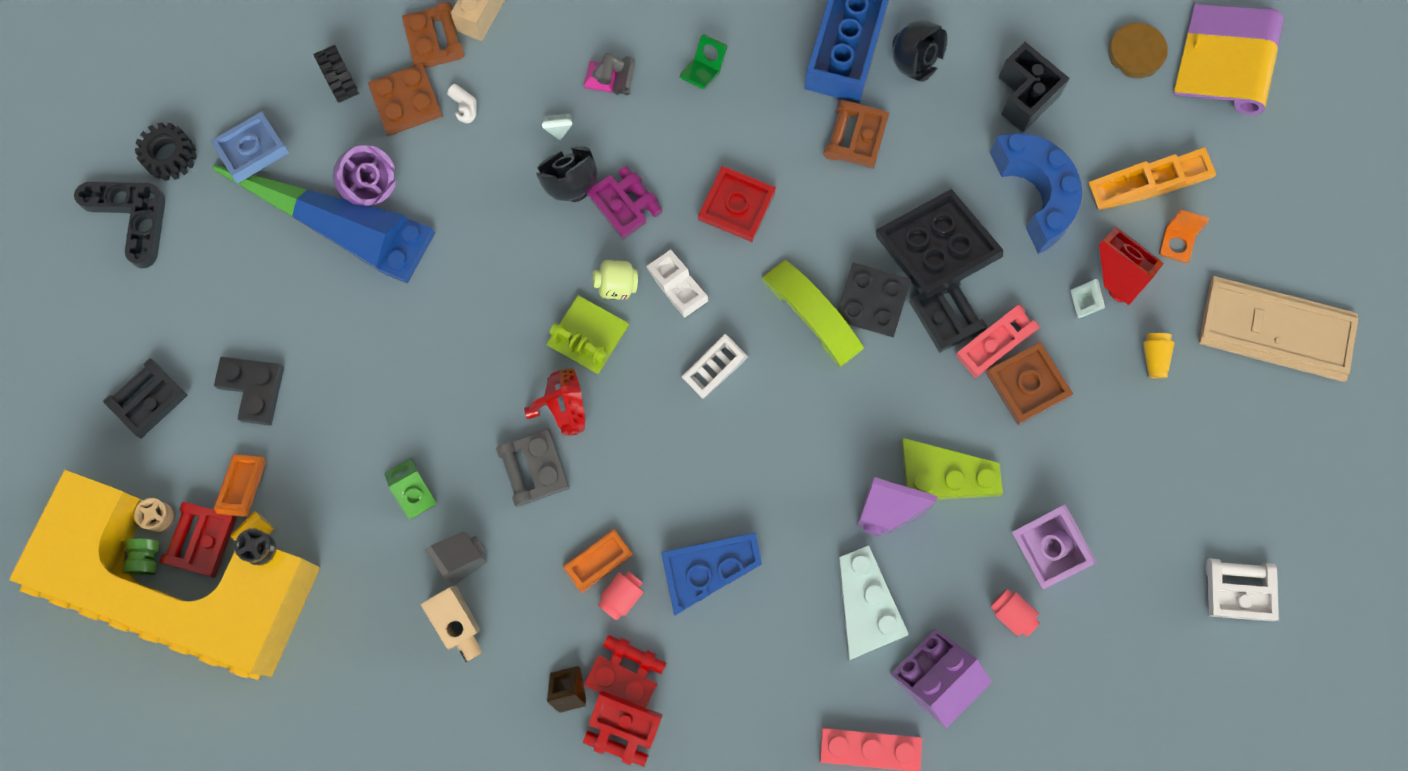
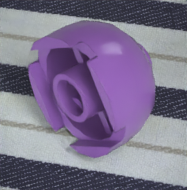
(364, 175)

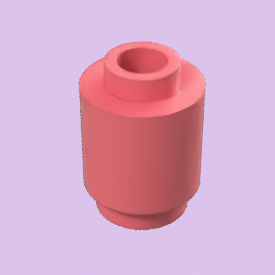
(621, 595)
(1015, 613)

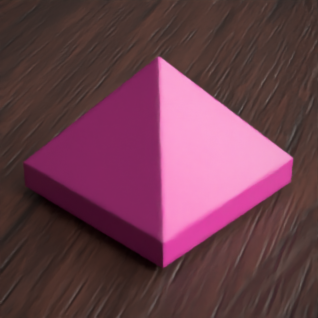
(592, 83)

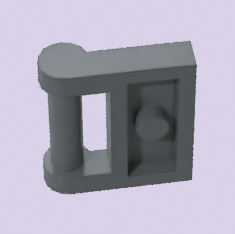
(542, 464)

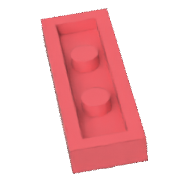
(870, 750)

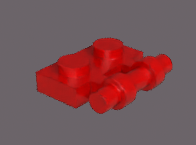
(621, 682)
(626, 721)

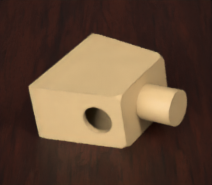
(446, 609)

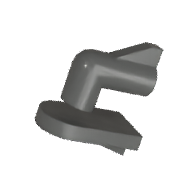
(624, 74)

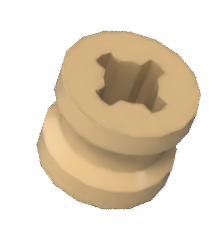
(148, 511)

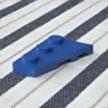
(707, 567)

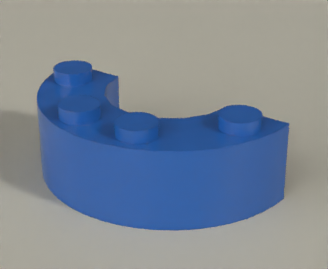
(1051, 174)

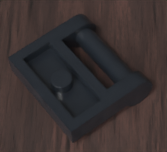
(941, 320)
(151, 404)

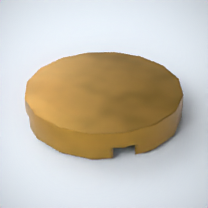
(1138, 50)

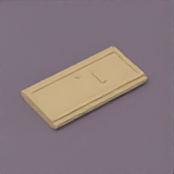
(1279, 329)

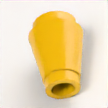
(1158, 354)

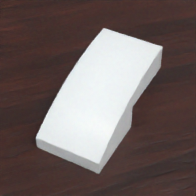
(677, 283)

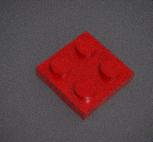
(737, 203)

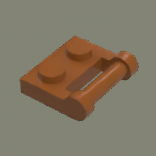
(424, 40)
(865, 138)

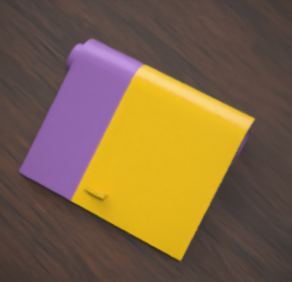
(1230, 55)

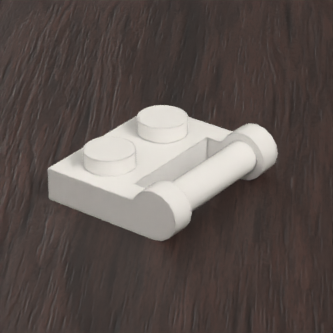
(1242, 600)

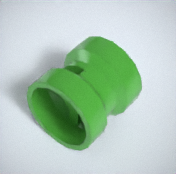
(140, 557)

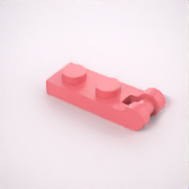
(996, 341)

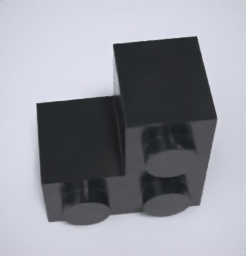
(1035, 85)

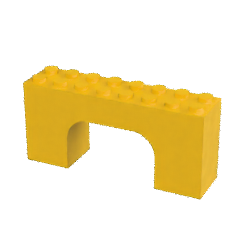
(78, 565)

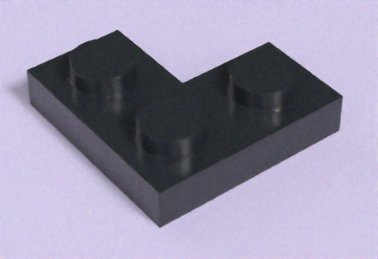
(259, 385)

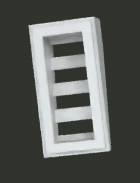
(731, 366)

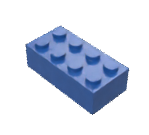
(845, 48)

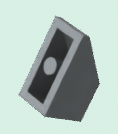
(457, 556)

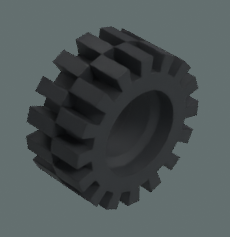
(336, 73)
(158, 138)

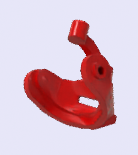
(573, 418)

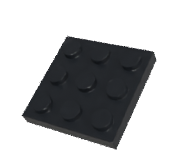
(939, 243)

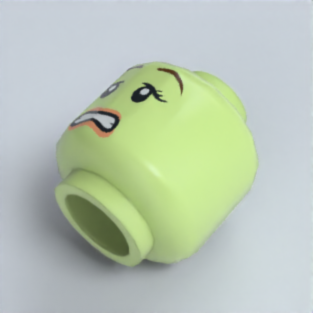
(615, 279)

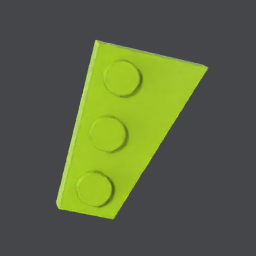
(949, 472)

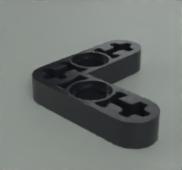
(138, 212)

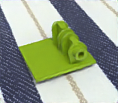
(587, 334)

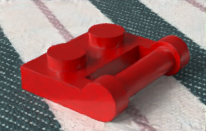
(206, 543)

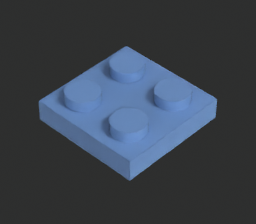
(249, 147)

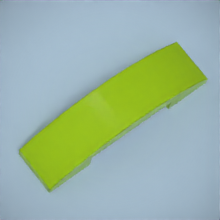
(815, 311)

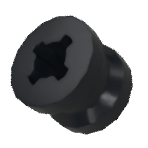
(250, 541)

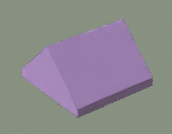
(1054, 547)

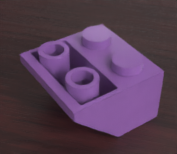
(941, 677)

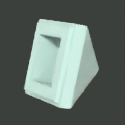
(557, 124)
(1087, 298)

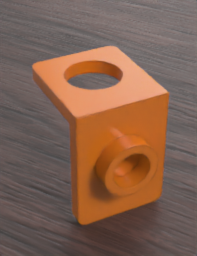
(1184, 226)

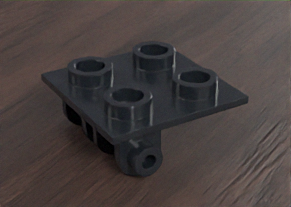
(873, 299)

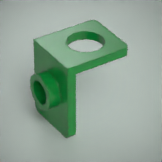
(703, 69)

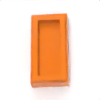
(240, 485)
(598, 561)

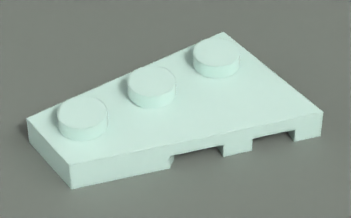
(868, 605)

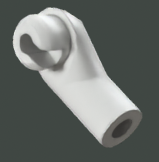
(467, 103)

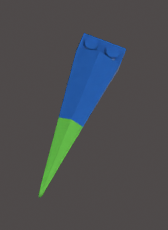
(371, 234)

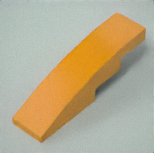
(1152, 179)

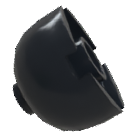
(918, 48)
(568, 175)

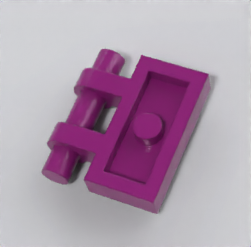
(618, 207)

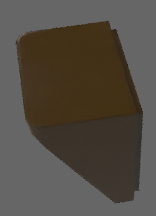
(566, 689)

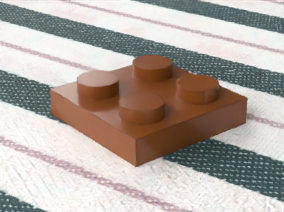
(404, 99)
(1029, 383)

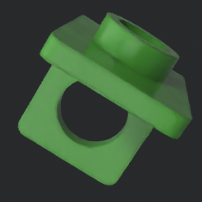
(409, 489)

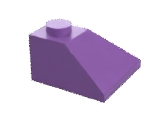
(892, 506)

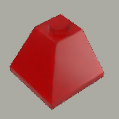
(1126, 266)

